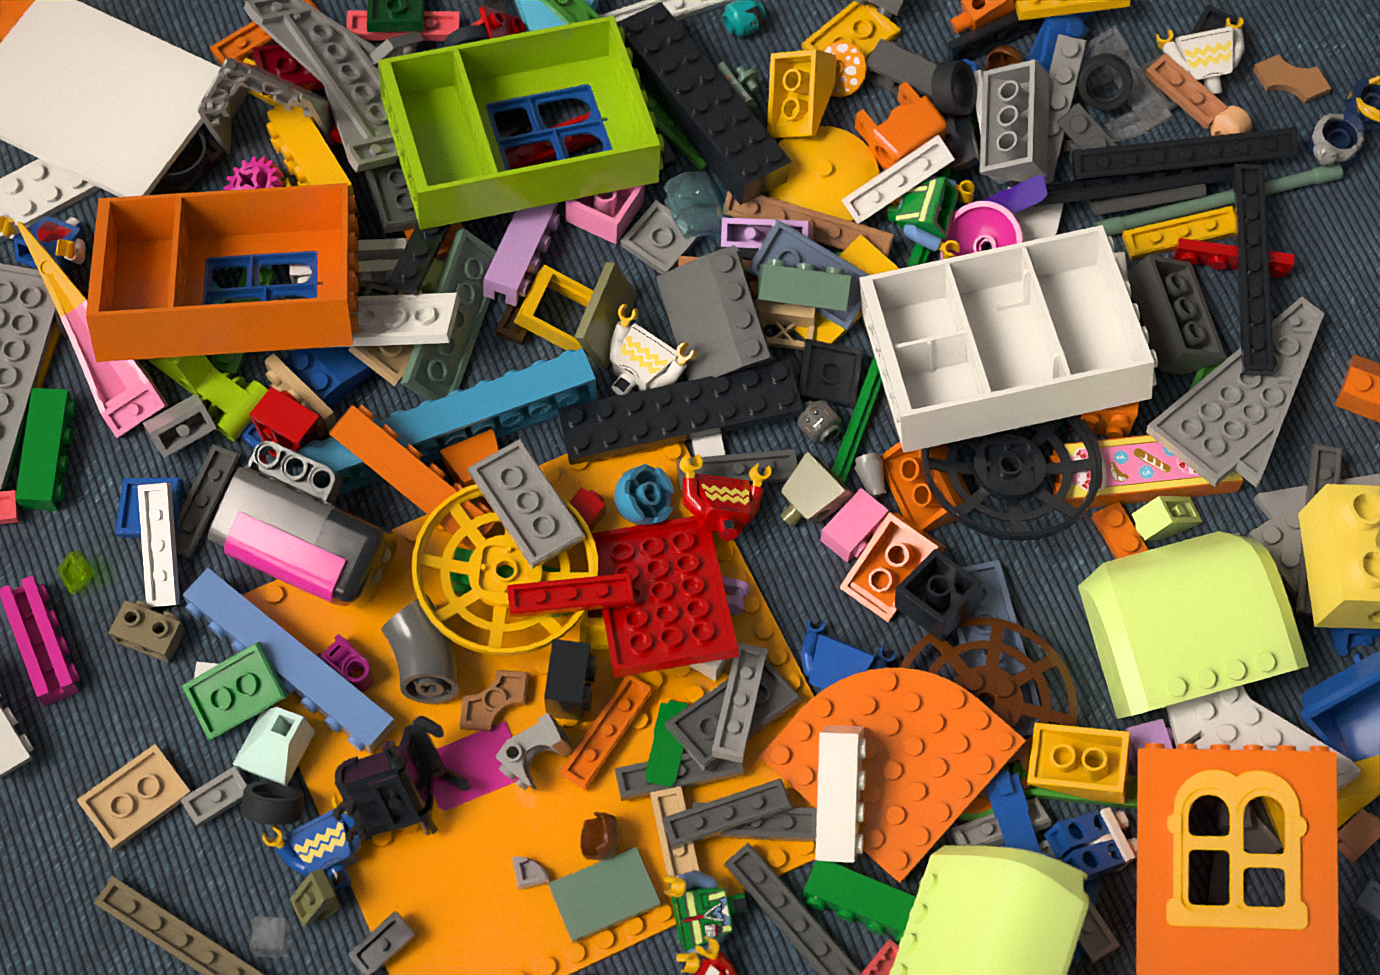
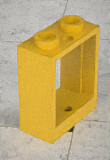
(562, 284)

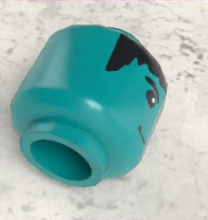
(743, 17)

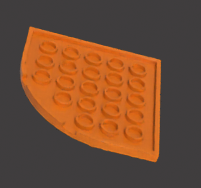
(924, 759)

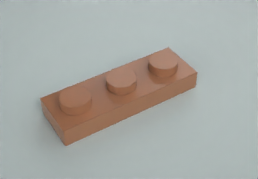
(1185, 90)

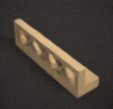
(787, 315)

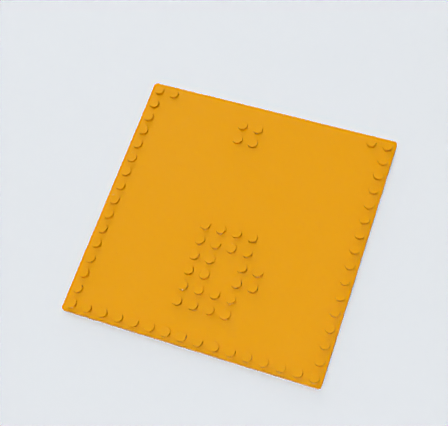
(462, 880)

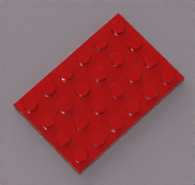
(678, 597)

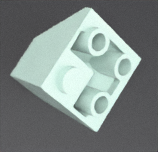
(275, 745)

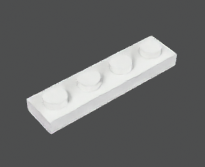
(898, 179)
(158, 544)

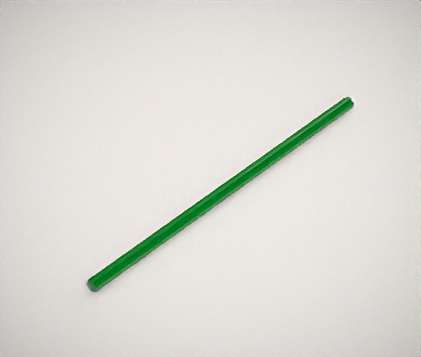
(873, 379)

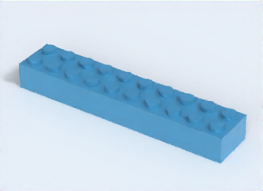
(503, 404)

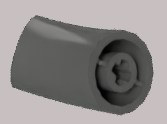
(423, 656)

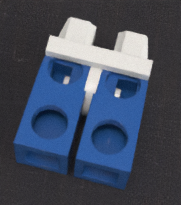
(1093, 842)

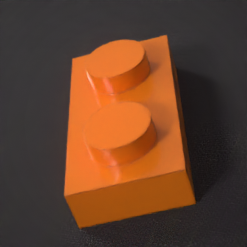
(1118, 531)

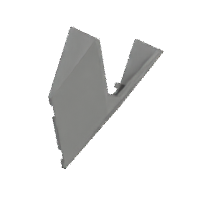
(234, 83)

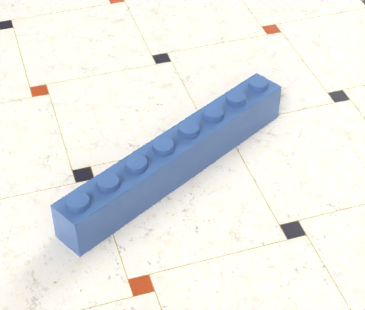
(295, 664)

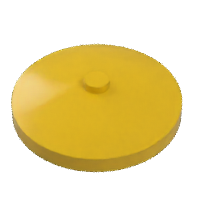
(825, 170)

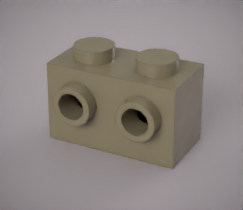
(147, 630)

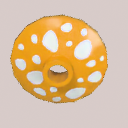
(851, 70)

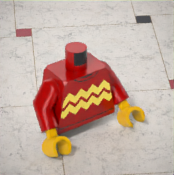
(721, 502)

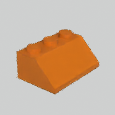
(1361, 388)
(910, 490)

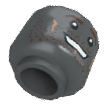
(819, 422)

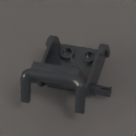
(395, 784)

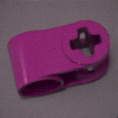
(345, 661)

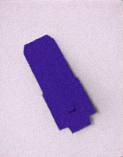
(1021, 195)

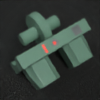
(746, 79)

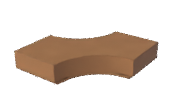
(1302, 82)
(482, 709)

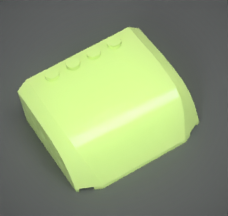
(1190, 621)
(993, 914)

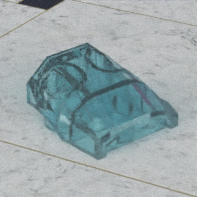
(694, 205)

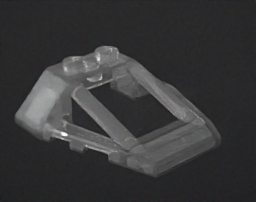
(1144, 102)

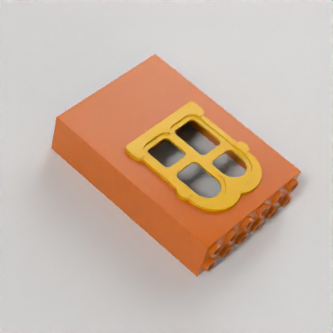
(1236, 937)

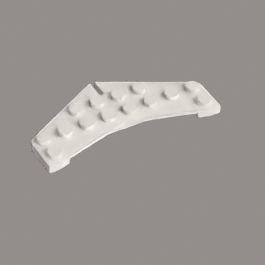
(1238, 721)

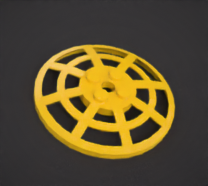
(484, 579)

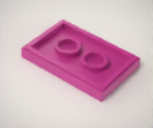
(476, 761)

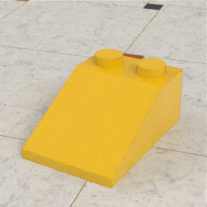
(799, 92)
(1080, 761)

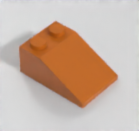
(886, 562)

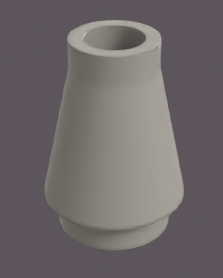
(871, 473)

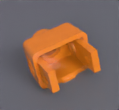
(904, 130)

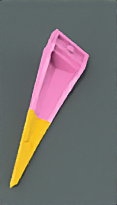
(120, 388)

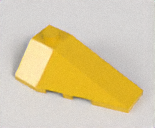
(1349, 799)

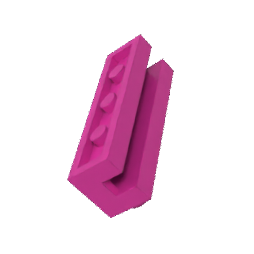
(38, 641)

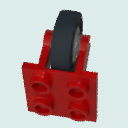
(491, 25)

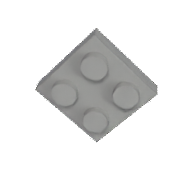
(657, 239)

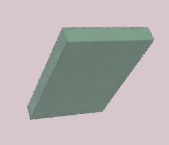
(604, 895)

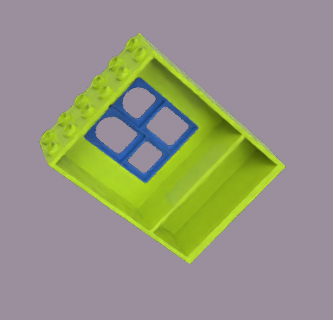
(449, 143)

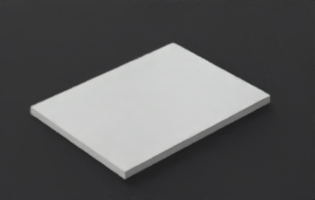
(98, 96)

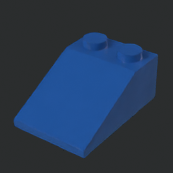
(328, 372)

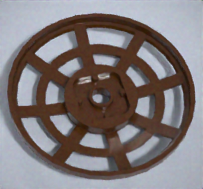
(1000, 685)

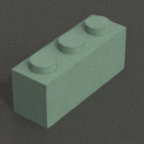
(803, 285)

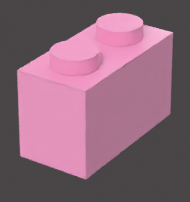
(854, 526)

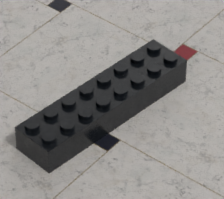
(704, 105)

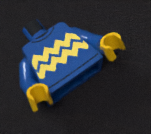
(319, 846)

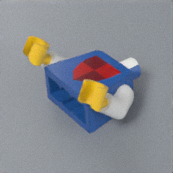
(58, 238)

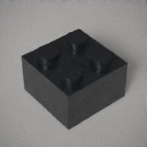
(938, 595)
(568, 680)

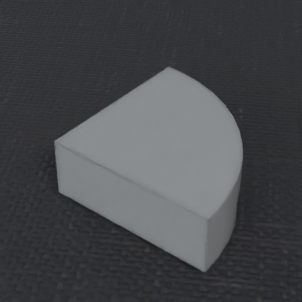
(529, 873)

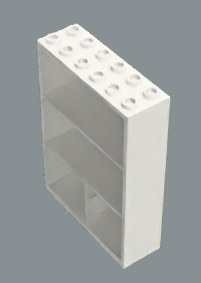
(1007, 338)

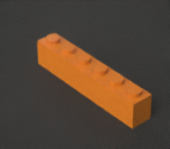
(402, 467)

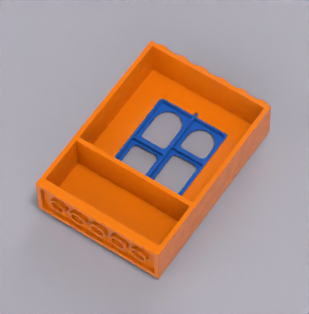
(159, 257)

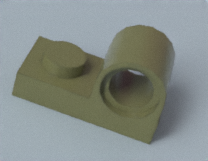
(315, 899)

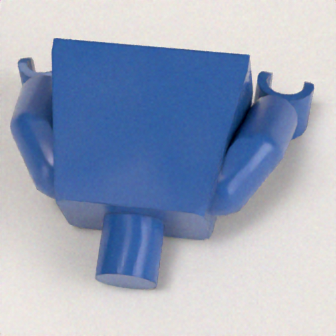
(831, 660)

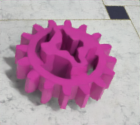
(257, 173)

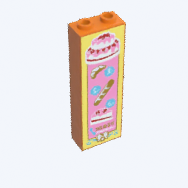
(1137, 472)

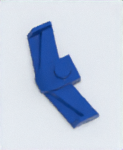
(1067, 25)

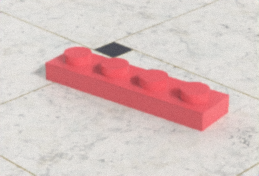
(436, 26)

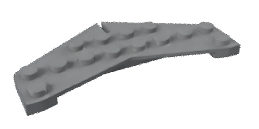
(345, 69)

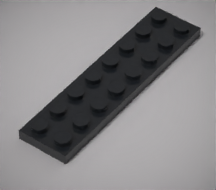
(680, 412)

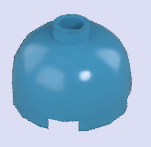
(644, 495)

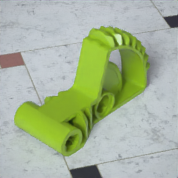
(225, 398)

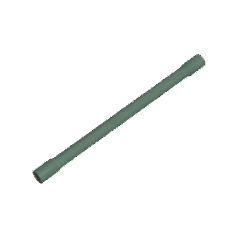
(1315, 176)

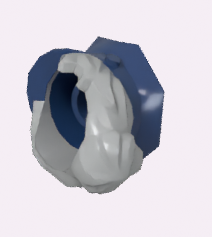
(1337, 139)

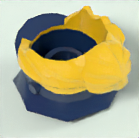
(1365, 102)

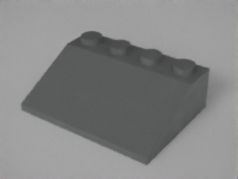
(715, 313)

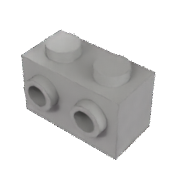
(179, 426)

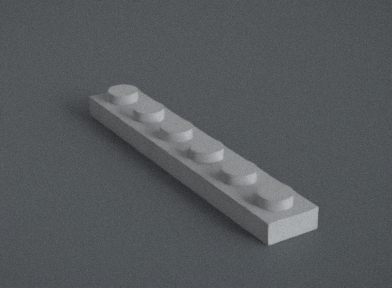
(1062, 83)

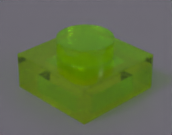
(75, 572)

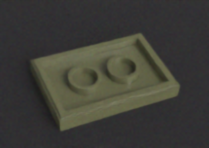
(602, 313)

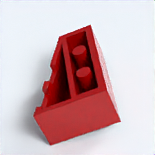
(283, 420)

